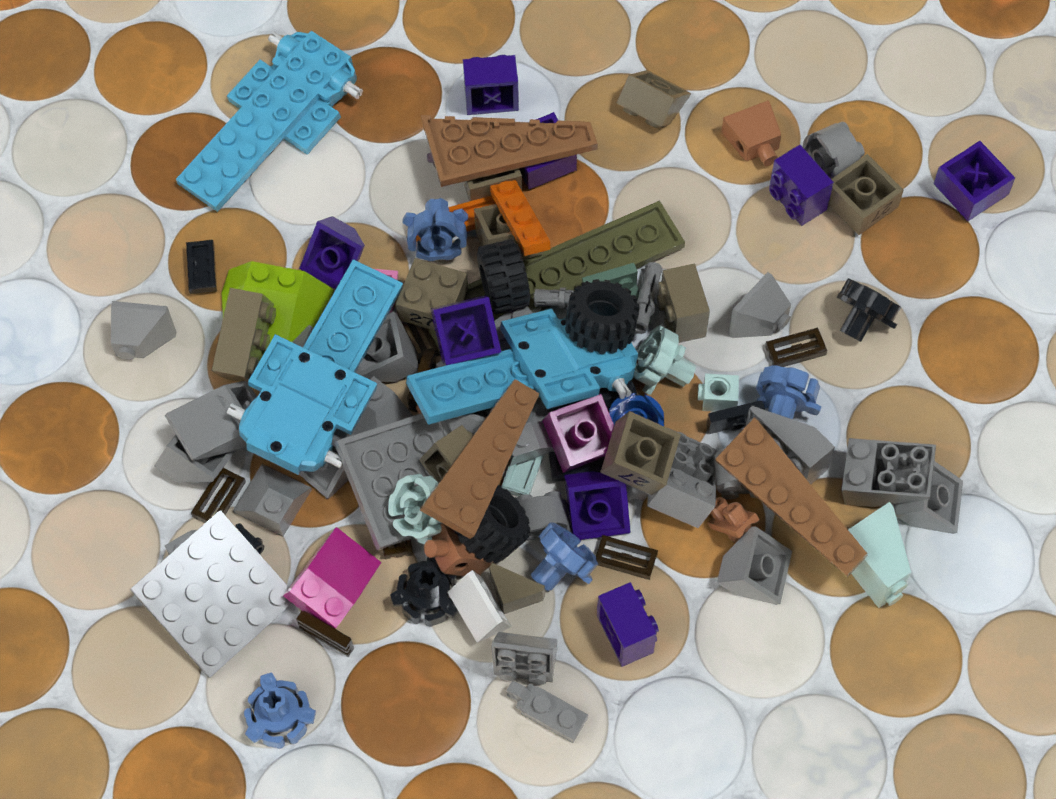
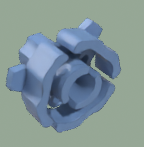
(436, 229)
(782, 391)
(563, 557)
(277, 711)

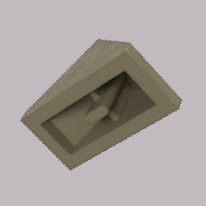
(514, 590)

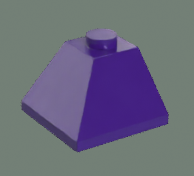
(331, 251)
(597, 505)

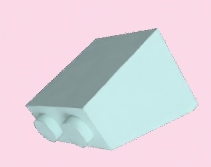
(886, 567)

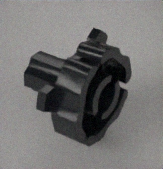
(866, 306)
(425, 596)

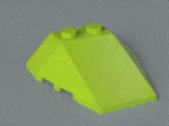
(295, 295)

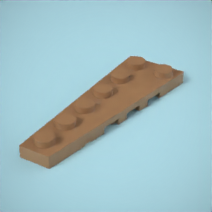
(475, 474)
(773, 478)

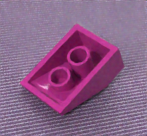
(333, 579)

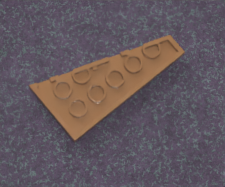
(496, 145)

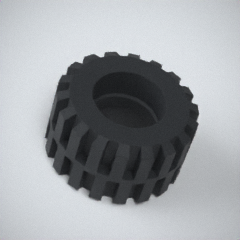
(503, 276)
(601, 316)
(501, 529)

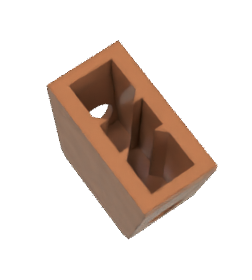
(753, 133)
(452, 555)

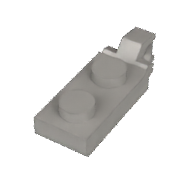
(548, 710)

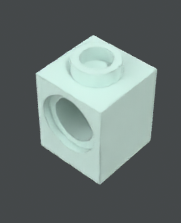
(725, 383)

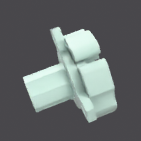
(660, 358)
(408, 500)

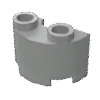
(545, 510)

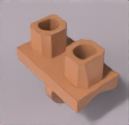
(731, 519)

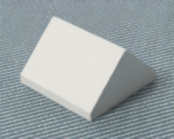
(478, 607)

